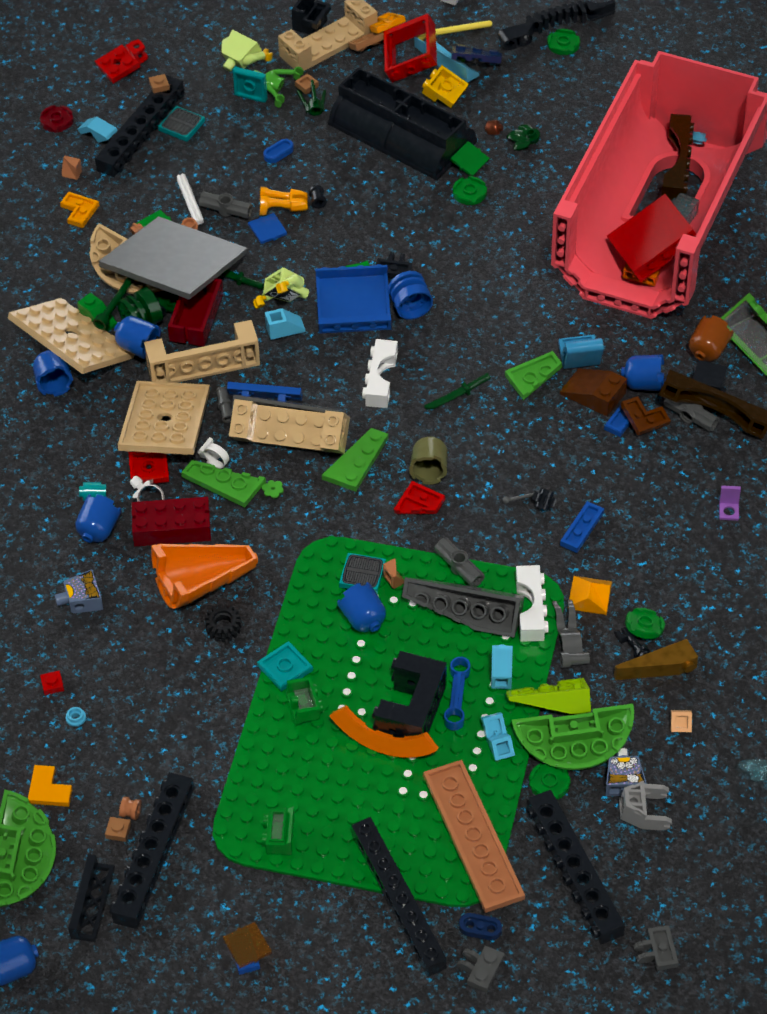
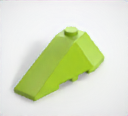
(568, 696)

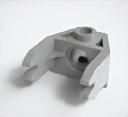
(634, 810)

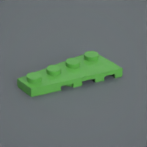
(356, 462)
(228, 484)

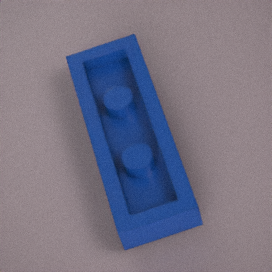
(582, 527)

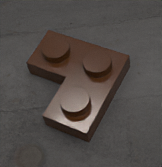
(643, 420)

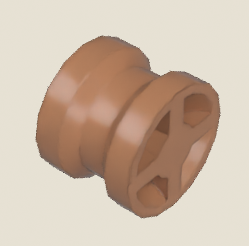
(130, 808)

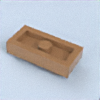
(369, 39)

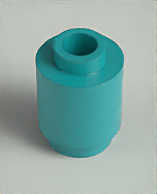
(92, 488)

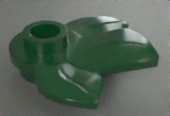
(524, 136)
(167, 300)

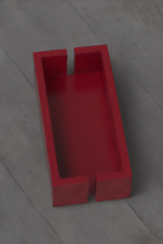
(194, 317)
(171, 521)

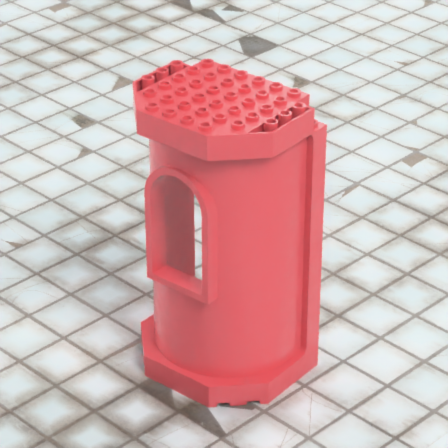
(628, 154)

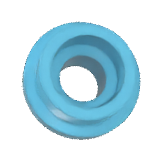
(699, 137)
(75, 712)

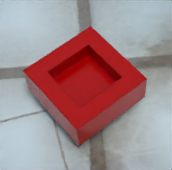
(52, 682)

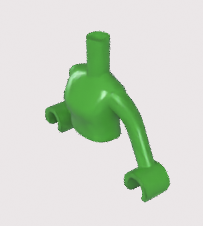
(275, 82)

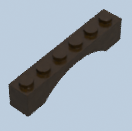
(680, 136)
(685, 389)

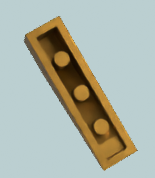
(662, 662)

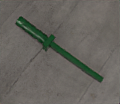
(241, 279)
(465, 389)

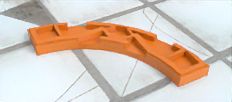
(382, 742)

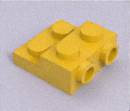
(444, 86)

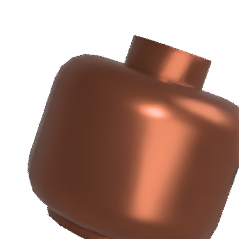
(493, 127)

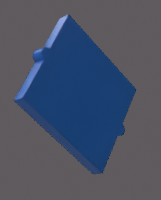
(267, 228)

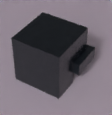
(309, 15)
(711, 374)

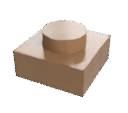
(159, 83)
(304, 83)
(118, 829)

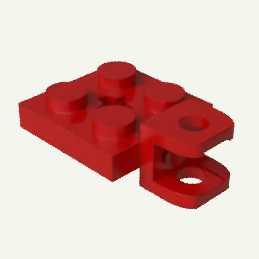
(127, 58)
(138, 463)

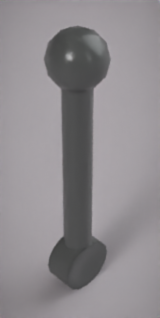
(506, 499)

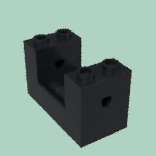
(427, 682)

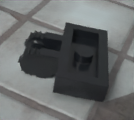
(395, 267)

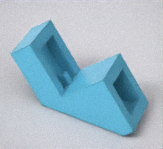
(99, 128)
(497, 737)

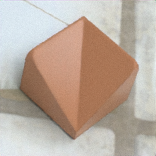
(71, 167)
(391, 574)

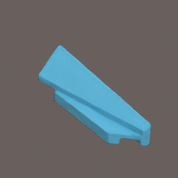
(444, 59)

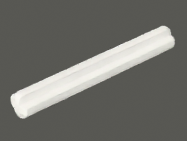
(189, 198)

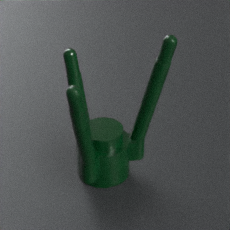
(315, 106)

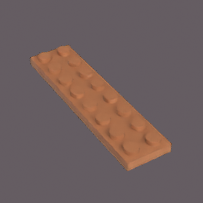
(474, 836)

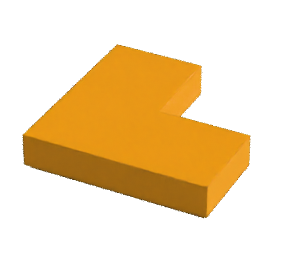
(386, 22)
(82, 208)
(44, 792)

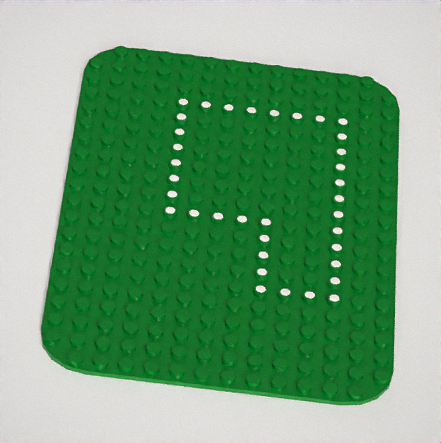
(343, 782)

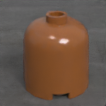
(710, 338)

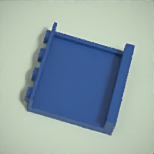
(353, 299)

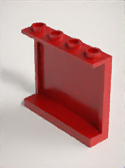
(651, 237)

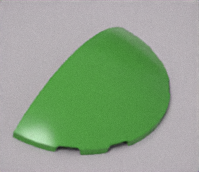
(577, 739)
(25, 848)

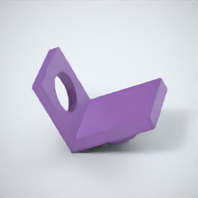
(729, 499)

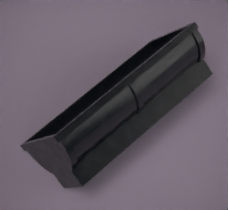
(399, 123)

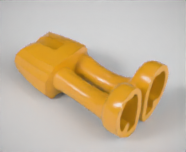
(293, 200)

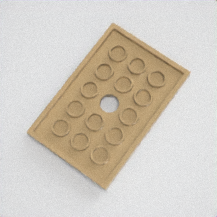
(85, 350)
(149, 403)

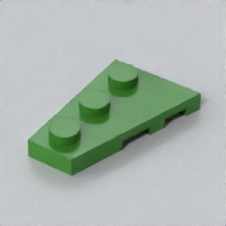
(533, 373)

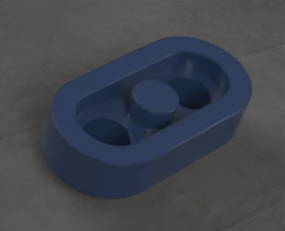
(481, 925)

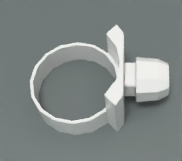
(212, 453)
(138, 483)

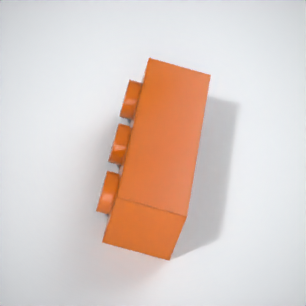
(651, 280)

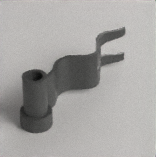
(570, 637)

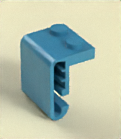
(580, 351)

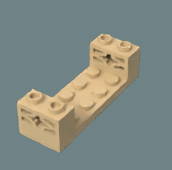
(328, 40)
(205, 360)
(289, 427)

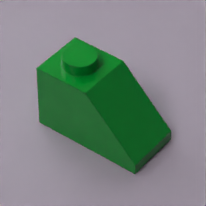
(92, 306)

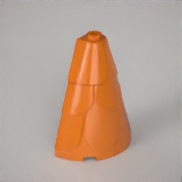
(197, 569)

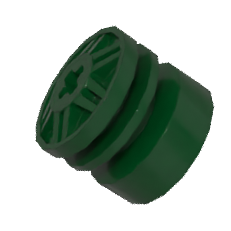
(143, 306)

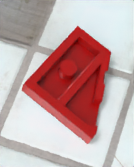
(419, 500)

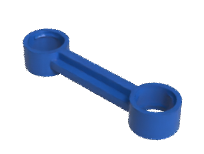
(457, 693)

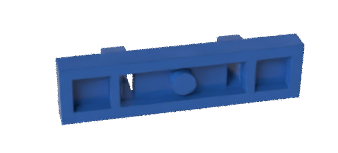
(265, 391)

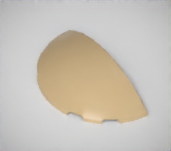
(102, 243)

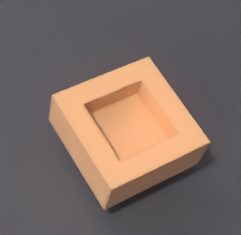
(681, 721)

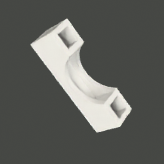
(383, 357)
(532, 622)

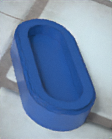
(278, 151)

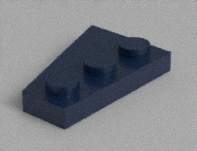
(469, 54)

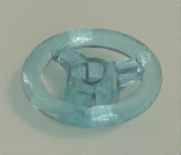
(756, 767)

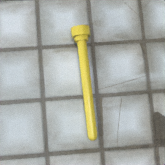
(465, 27)

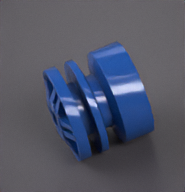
(410, 295)

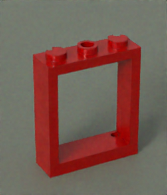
(405, 32)

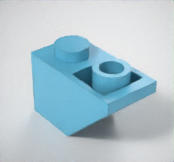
(283, 323)
(501, 667)

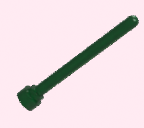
(102, 320)

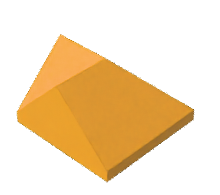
(590, 594)

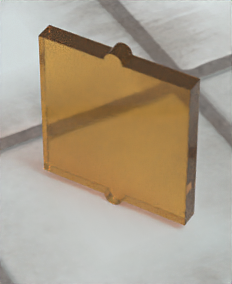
(247, 945)

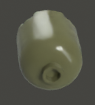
(429, 460)

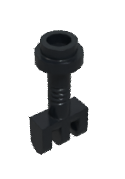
(626, 636)

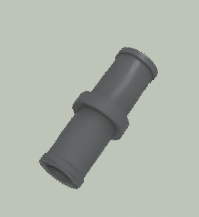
(224, 404)

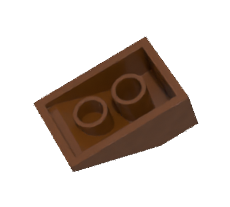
(595, 389)

